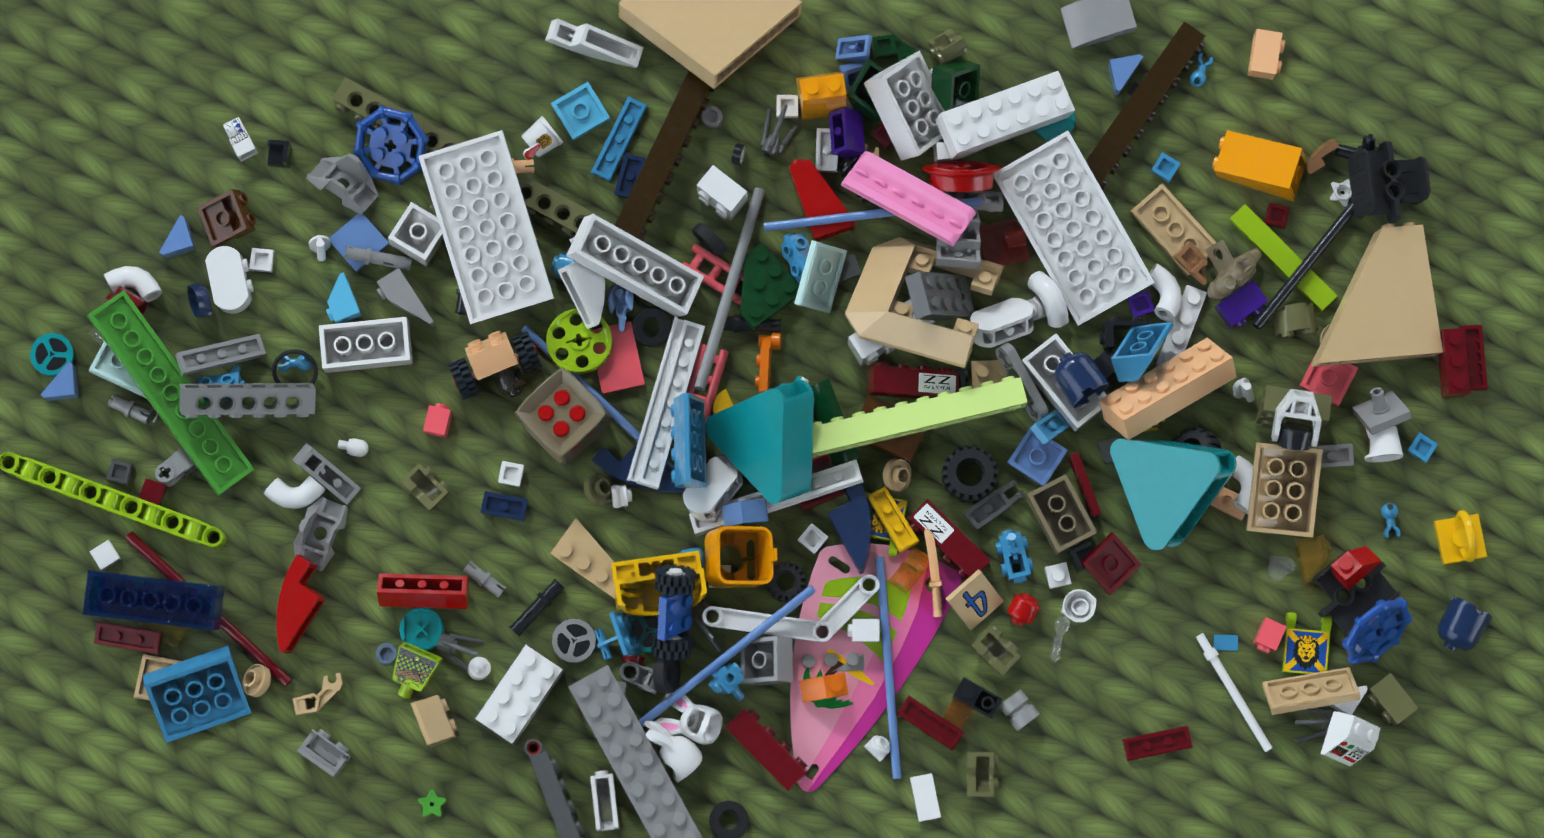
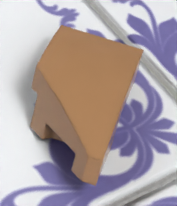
(1315, 161)
(1192, 261)

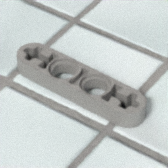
(1011, 364)

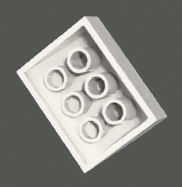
(907, 105)

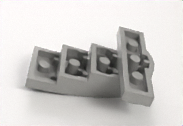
(967, 248)

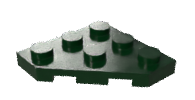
(765, 287)

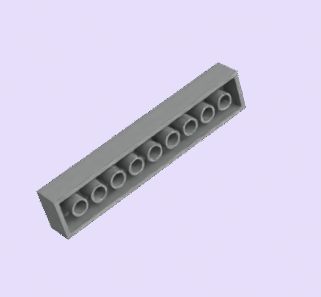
(633, 756)

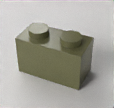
(1391, 699)

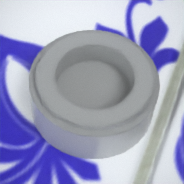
(711, 117)

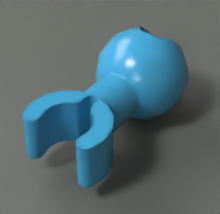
(1199, 75)
(301, 362)
(1390, 516)

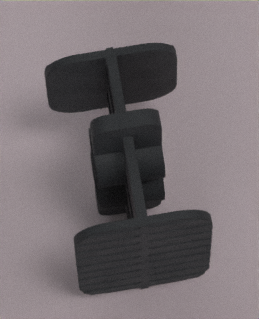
(1372, 183)
(1359, 599)

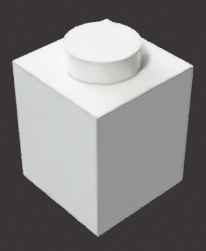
(863, 630)

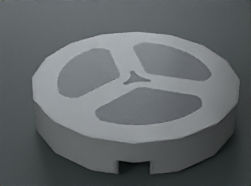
(574, 640)

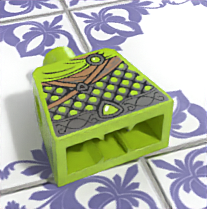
(414, 668)

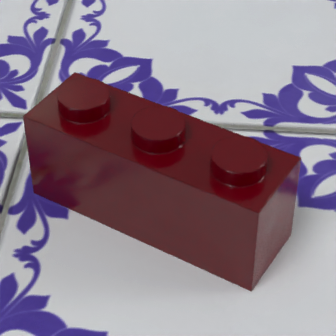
(1453, 364)

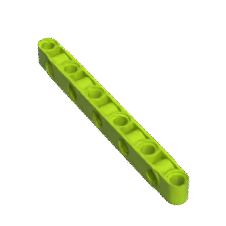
(112, 500)

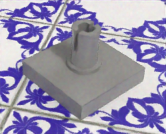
(1381, 411)

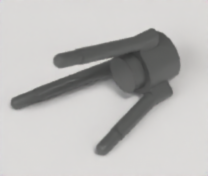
(772, 144)
(696, 617)
(449, 644)
(1324, 721)

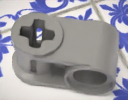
(177, 466)
(641, 678)

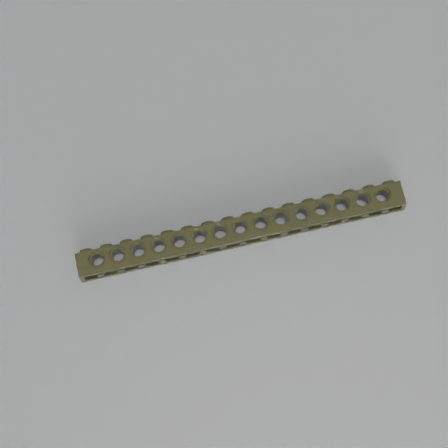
(349, 91)

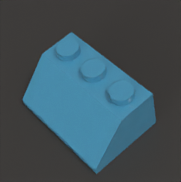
(1138, 350)

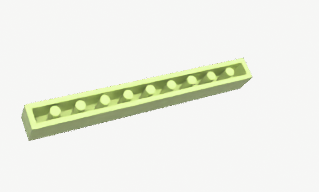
(918, 416)

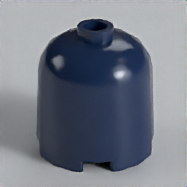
(1079, 378)
(1462, 625)

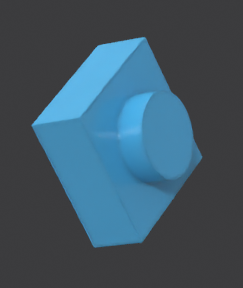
(1165, 167)
(1422, 447)

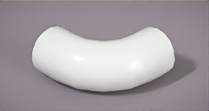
(134, 278)
(1169, 293)
(1051, 299)
(1243, 474)
(294, 496)

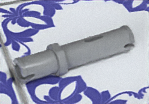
(368, 256)

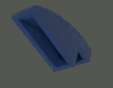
(620, 472)
(854, 526)

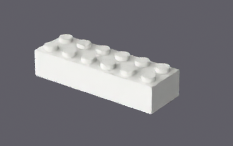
(1005, 115)
(635, 265)

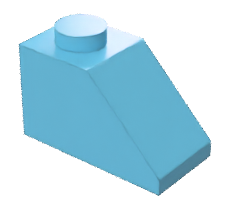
(342, 302)

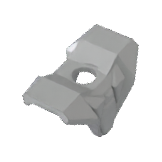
(361, 190)
(320, 514)

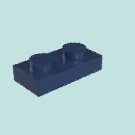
(628, 174)
(504, 506)

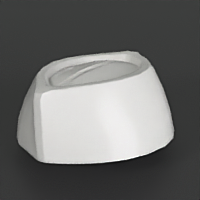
(1079, 605)

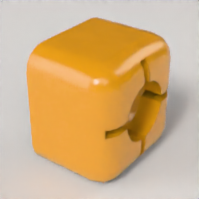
(738, 537)

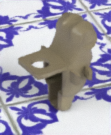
(1230, 272)

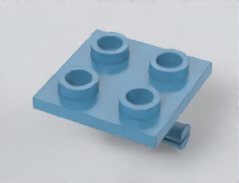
(623, 627)

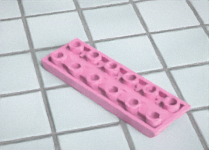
(909, 198)

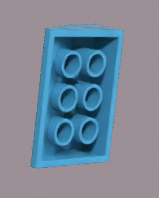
(689, 441)
(196, 694)

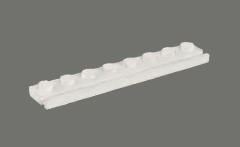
(670, 382)

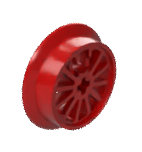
(961, 175)

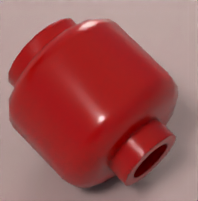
(1023, 609)

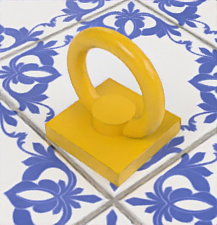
(1460, 538)

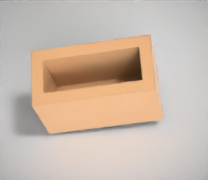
(1265, 54)

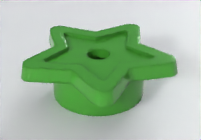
(438, 802)

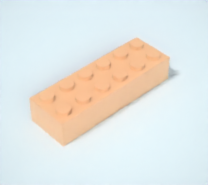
(1168, 388)

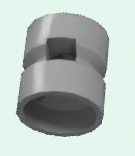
(1019, 710)

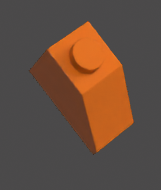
(823, 687)

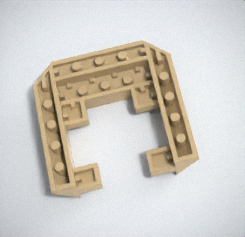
(889, 322)

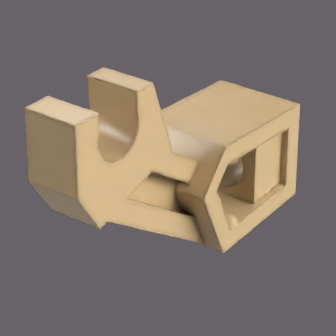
(328, 691)

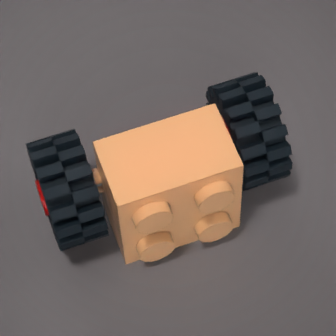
(491, 357)

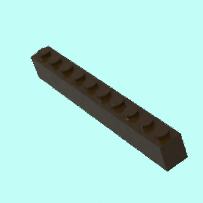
(1144, 101)
(664, 156)

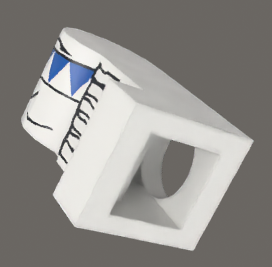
(240, 139)

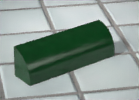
(826, 408)

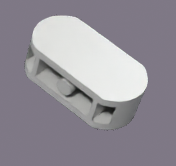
(229, 279)
(1003, 322)
(721, 485)

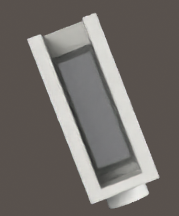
(604, 801)

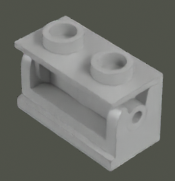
(324, 752)

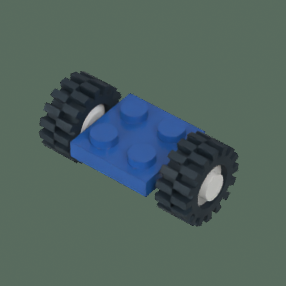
(674, 613)

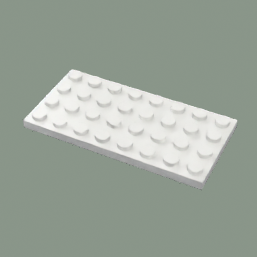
(486, 227)
(1073, 228)

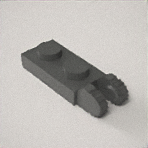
(992, 506)

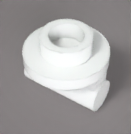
(320, 244)
(1038, 308)
(1243, 388)
(621, 495)
(878, 747)

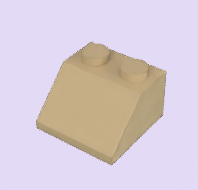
(434, 720)

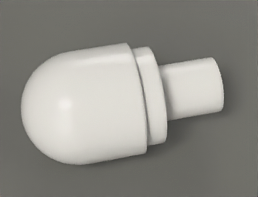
(354, 447)

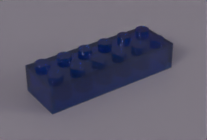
(153, 600)

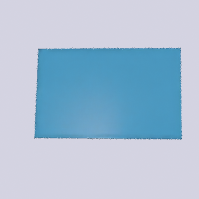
(1226, 642)

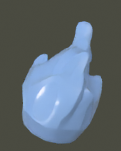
(622, 301)

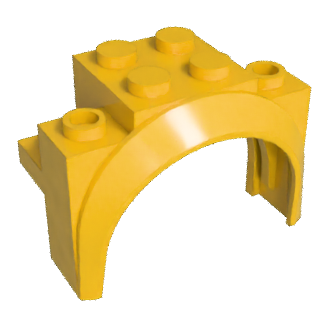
(641, 597)

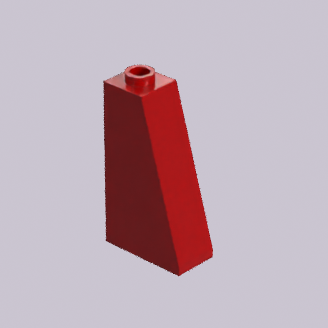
(817, 199)

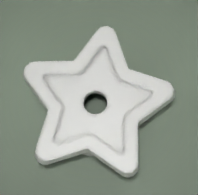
(1337, 188)

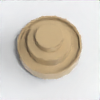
(897, 474)
(256, 680)

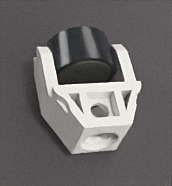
(1294, 435)

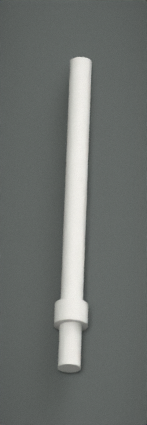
(1211, 654)

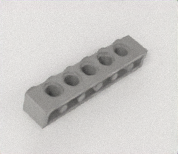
(259, 392)

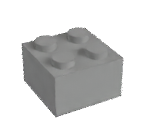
(768, 661)

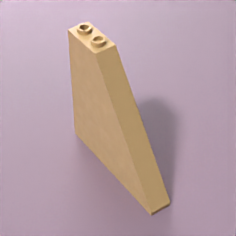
(710, 35)
(1387, 305)

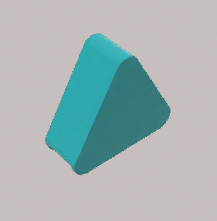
(770, 439)
(1169, 484)

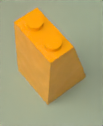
(821, 94)
(1260, 164)

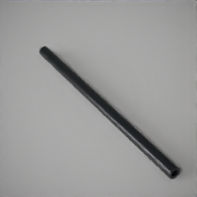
(1305, 266)

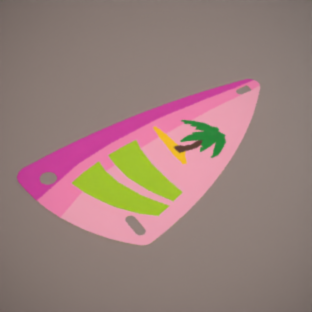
(832, 727)

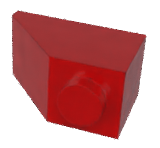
(1354, 566)

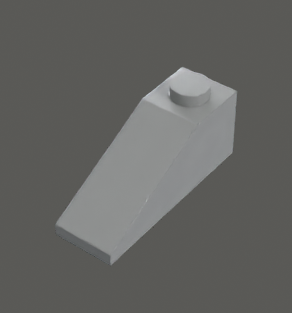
(401, 295)
(326, 473)

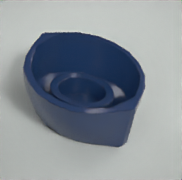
(199, 300)

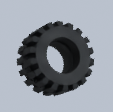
(976, 456)

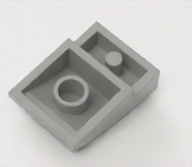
(1097, 21)

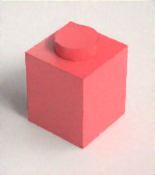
(438, 420)
(1269, 635)

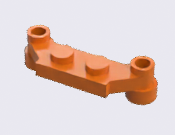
(763, 360)

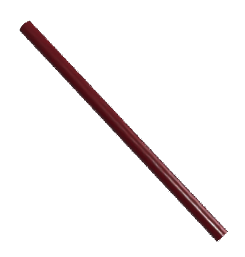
(225, 624)

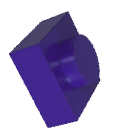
(1140, 304)

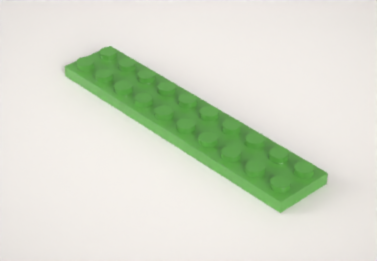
(160, 380)

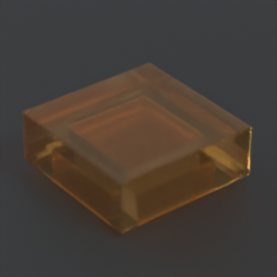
(957, 713)

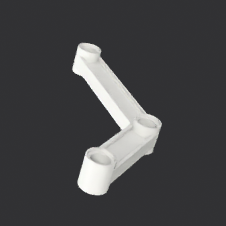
(796, 627)

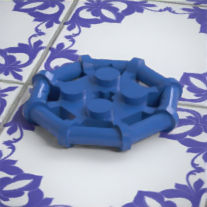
(380, 151)
(1377, 630)

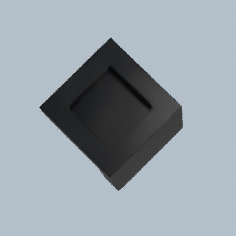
(279, 153)
(1078, 554)

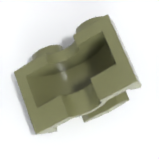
(947, 46)
(1293, 319)
(425, 487)
(995, 650)
(980, 774)

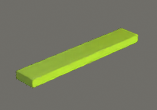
(1281, 256)

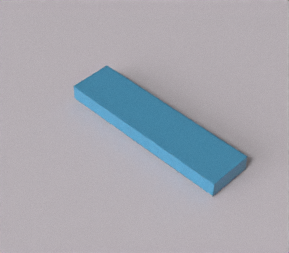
(619, 139)

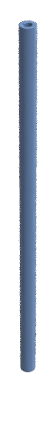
(844, 217)
(615, 415)
(726, 656)
(888, 668)

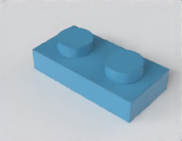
(1049, 427)

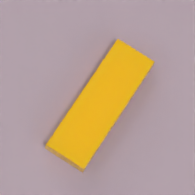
(892, 519)

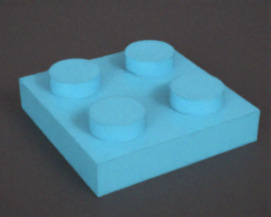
(580, 111)

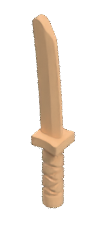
(935, 581)

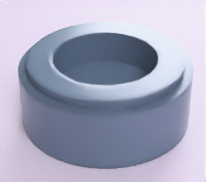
(386, 654)

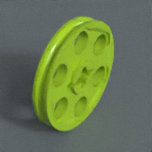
(575, 351)

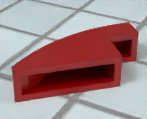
(296, 604)

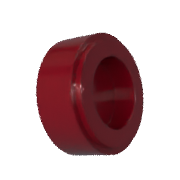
(633, 658)

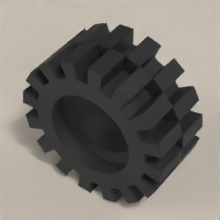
(799, 582)

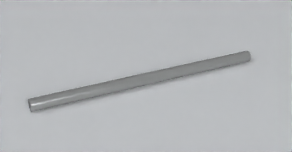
(729, 289)

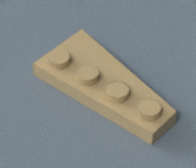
(586, 557)

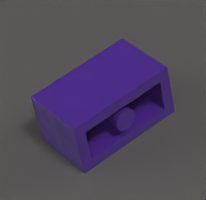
(846, 133)
(1241, 305)

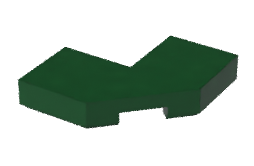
(891, 46)

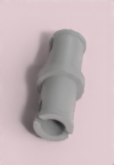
(130, 409)
(484, 579)

